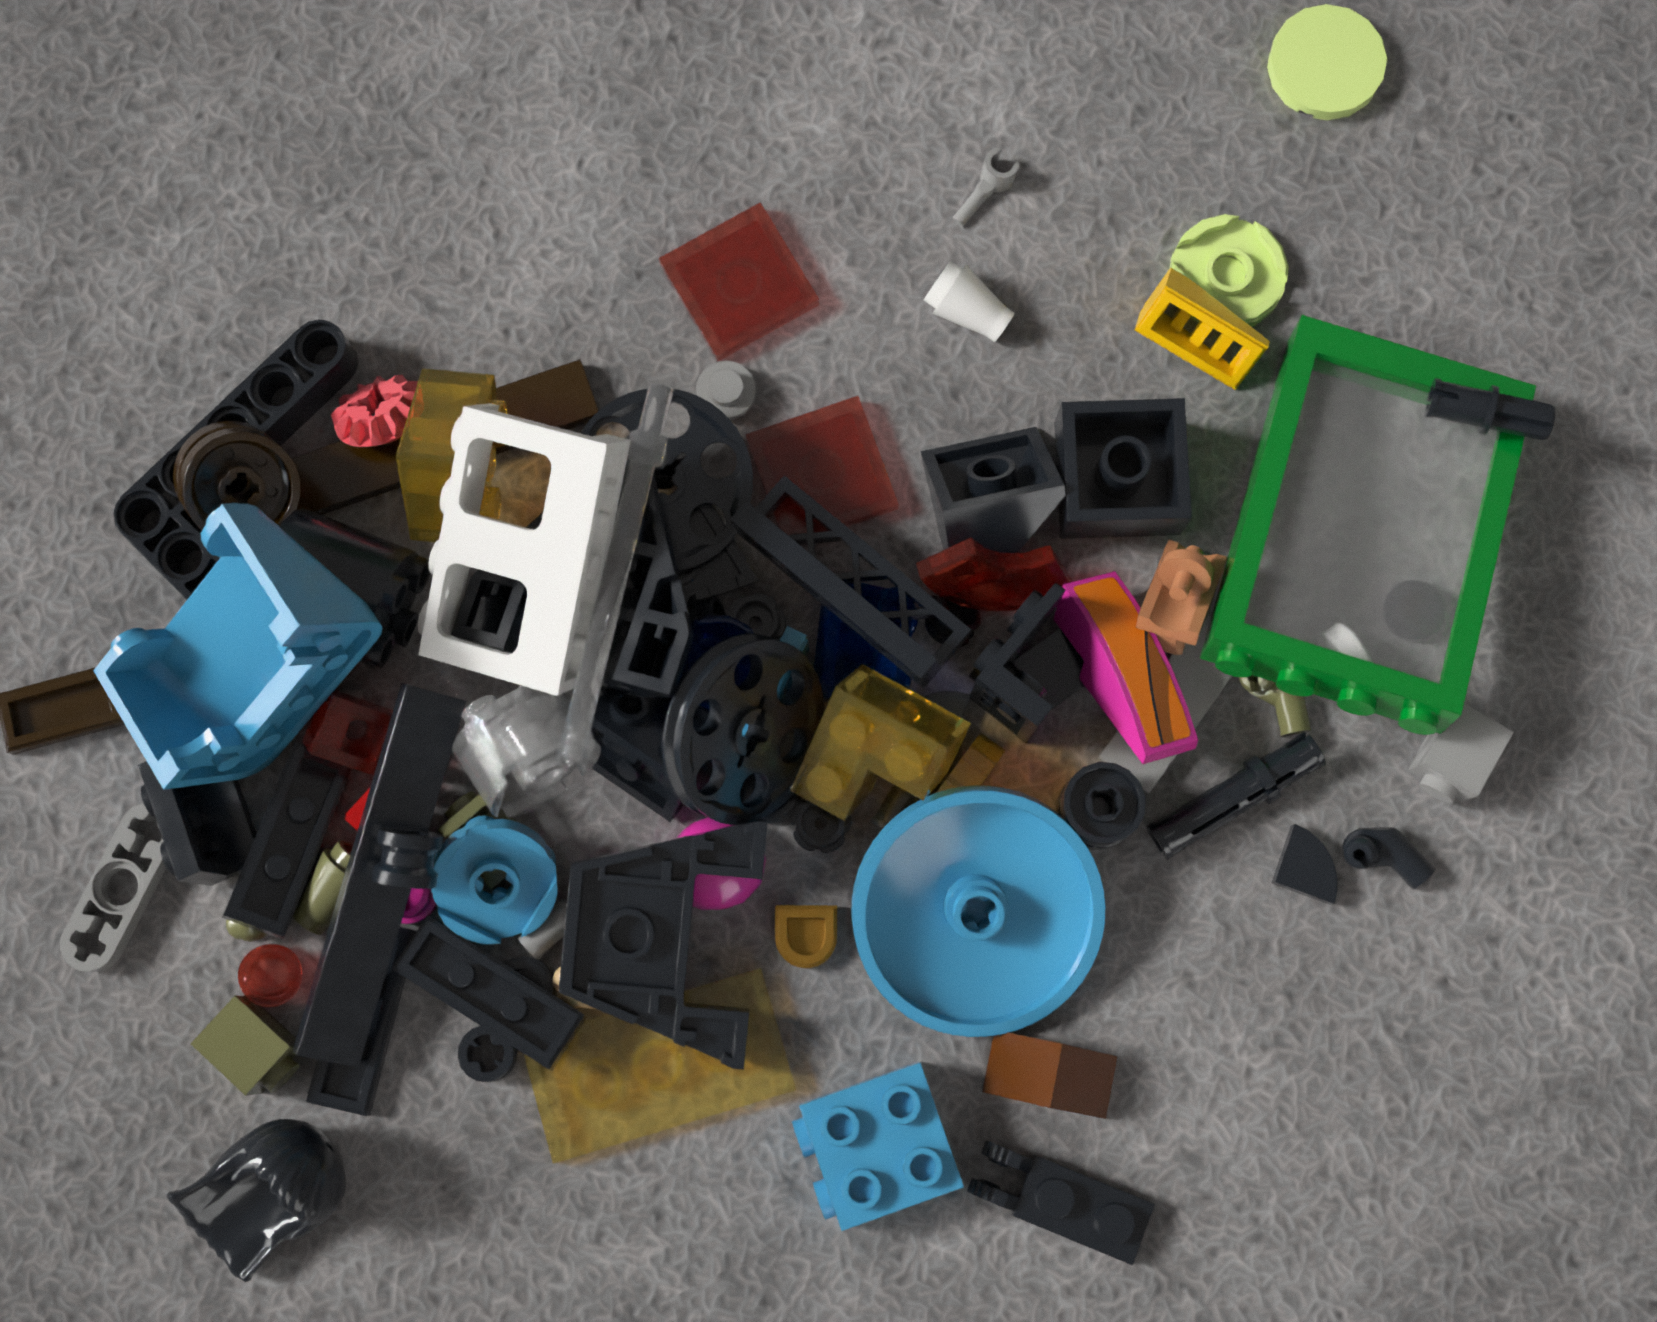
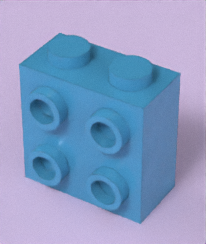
(877, 1147)

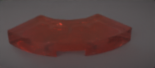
(991, 579)

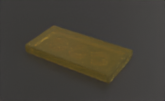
(634, 1082)

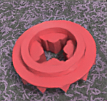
(389, 402)

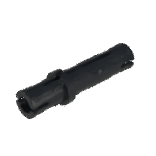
(1256, 783)

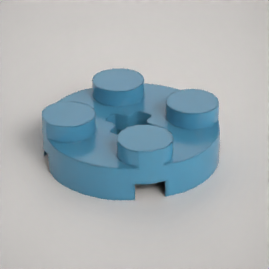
(488, 846)

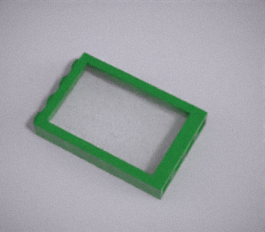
(1366, 532)

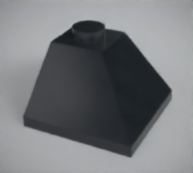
(993, 489)

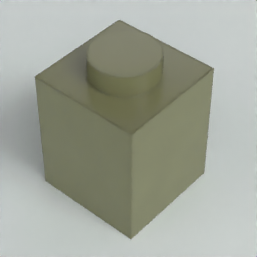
(248, 1047)

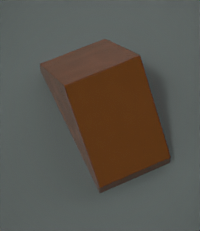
(1050, 1074)

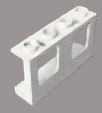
(555, 562)

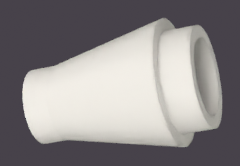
(968, 302)

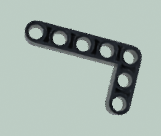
(248, 403)

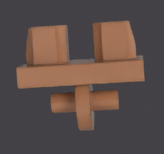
(1180, 596)

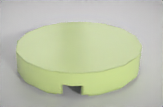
(1327, 62)
(1254, 247)

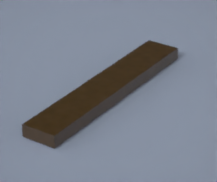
(349, 474)

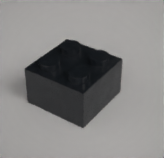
(1123, 468)

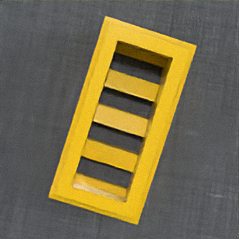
(1196, 302)

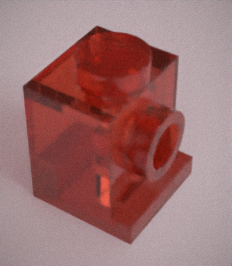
(328, 729)

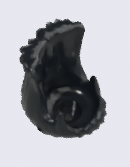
(264, 1191)

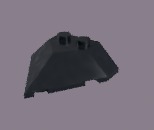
(653, 619)

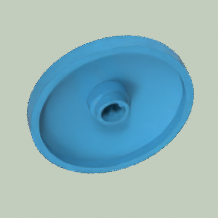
(977, 911)

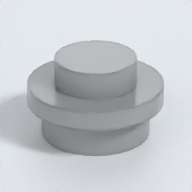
(728, 388)

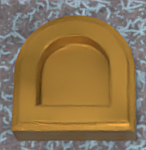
(806, 933)

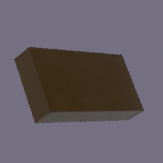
(55, 711)

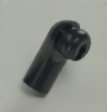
(1387, 848)

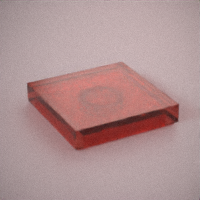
(739, 281)
(830, 459)

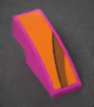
(1125, 667)

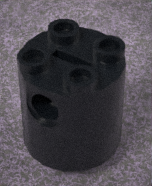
(373, 568)

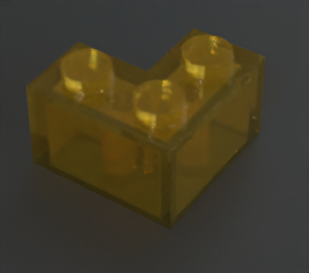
(426, 449)
(874, 732)

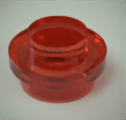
(270, 975)

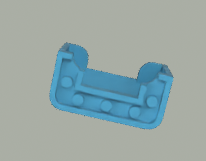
(240, 656)

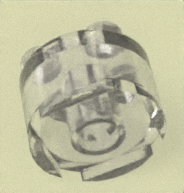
(514, 747)

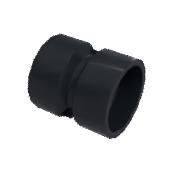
(1102, 804)

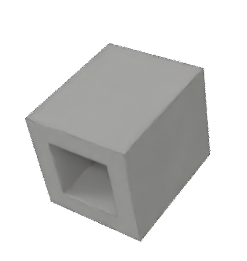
(1461, 757)

